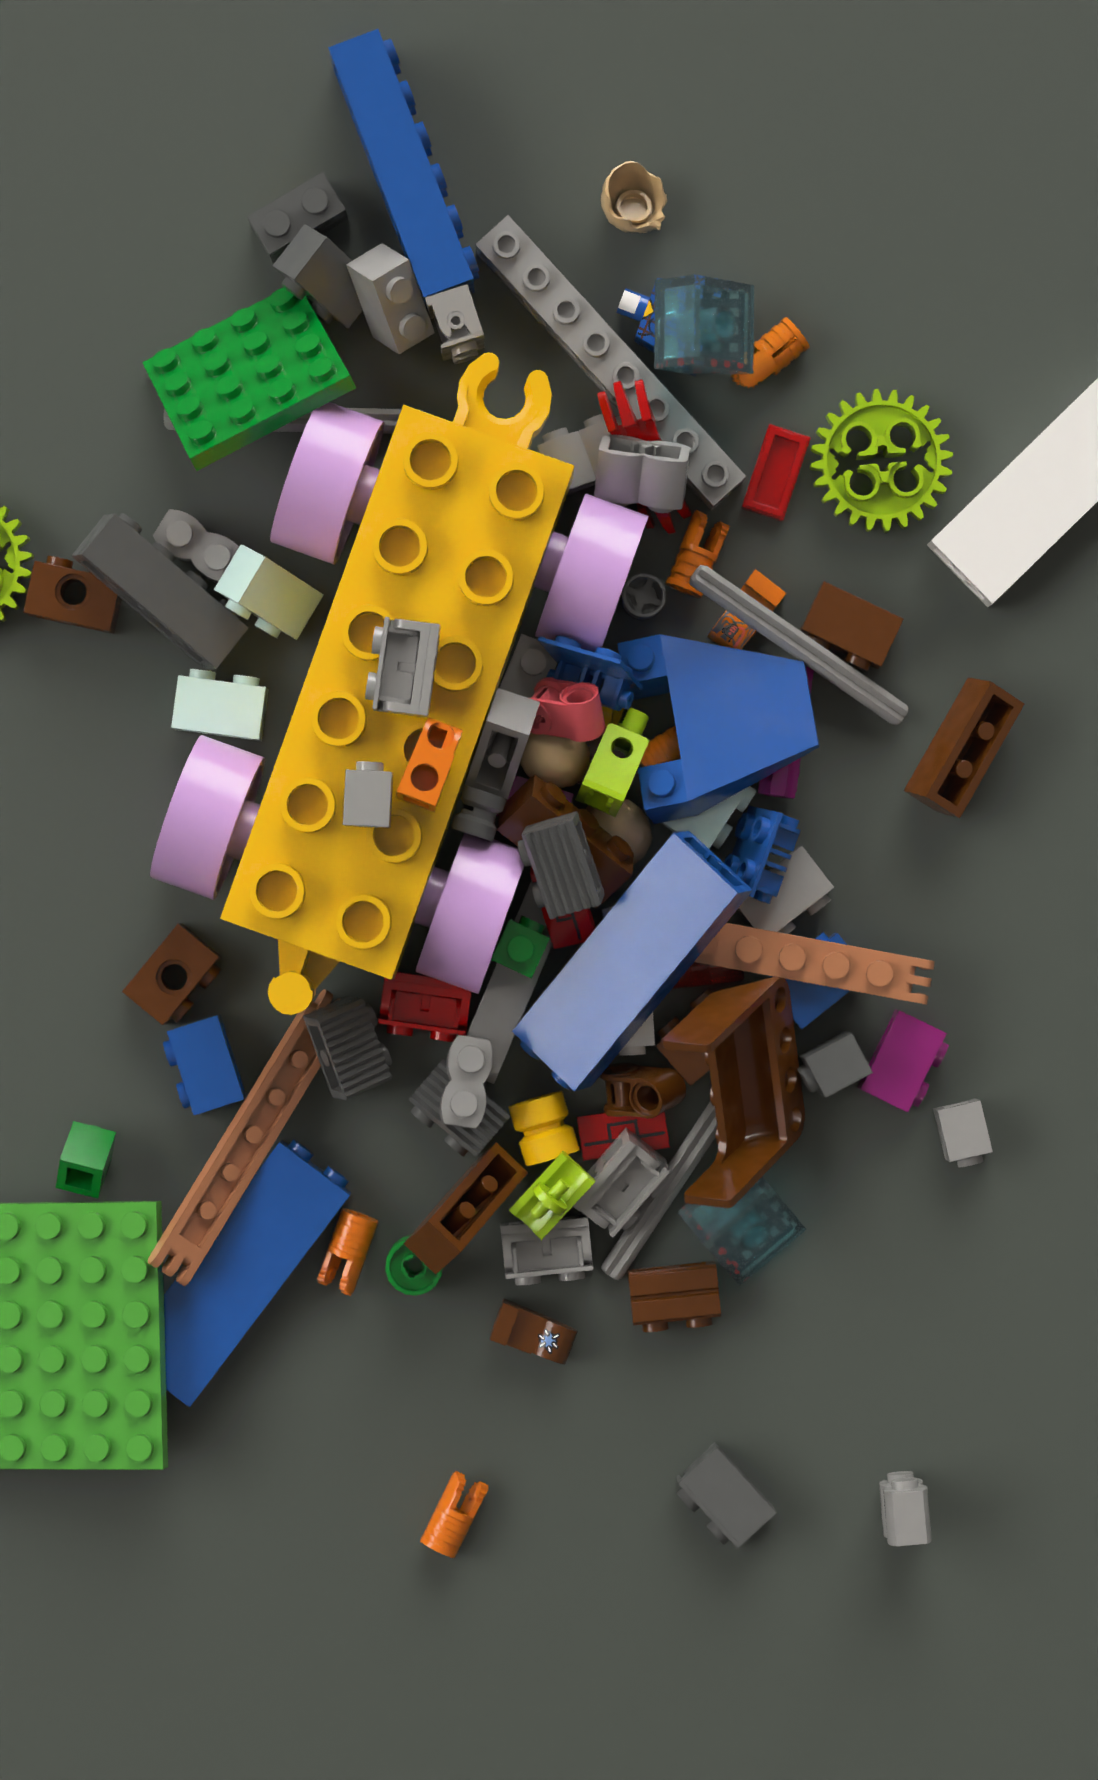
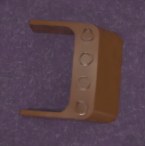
(753, 1080)

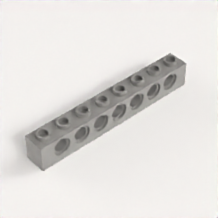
(603, 353)

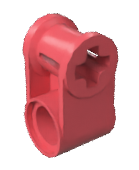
(568, 710)

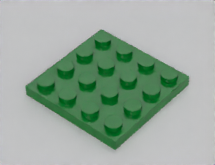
(247, 376)

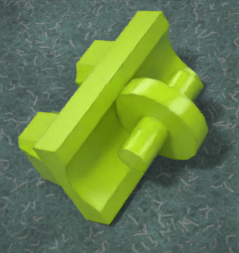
(552, 1195)

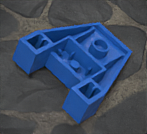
(733, 718)

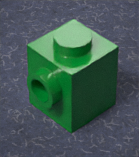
(521, 946)
(85, 1159)

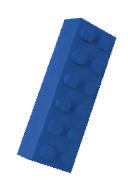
(400, 163)

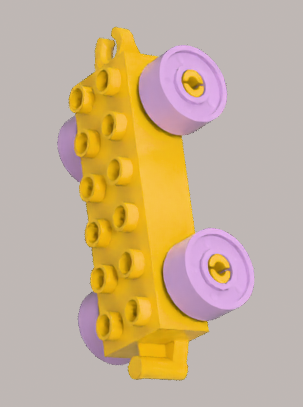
(445, 537)

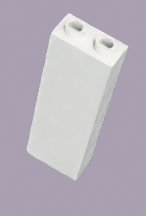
(1026, 504)

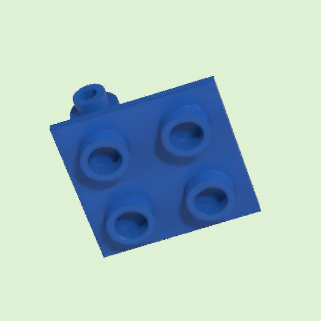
(598, 667)
(755, 836)

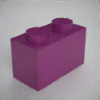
(904, 1060)

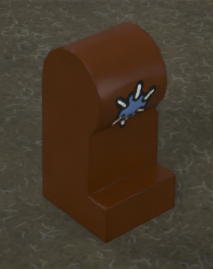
(532, 1332)

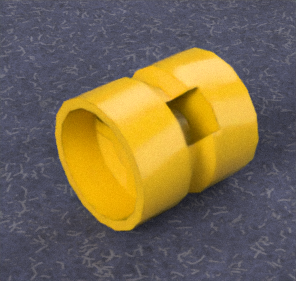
(543, 1128)

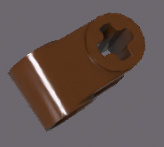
(641, 1090)

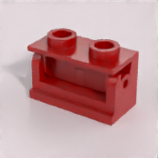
(424, 1004)

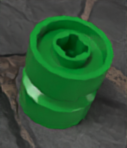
(408, 1272)

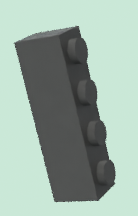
(160, 590)

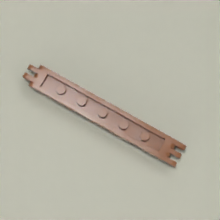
(817, 962)
(240, 1150)

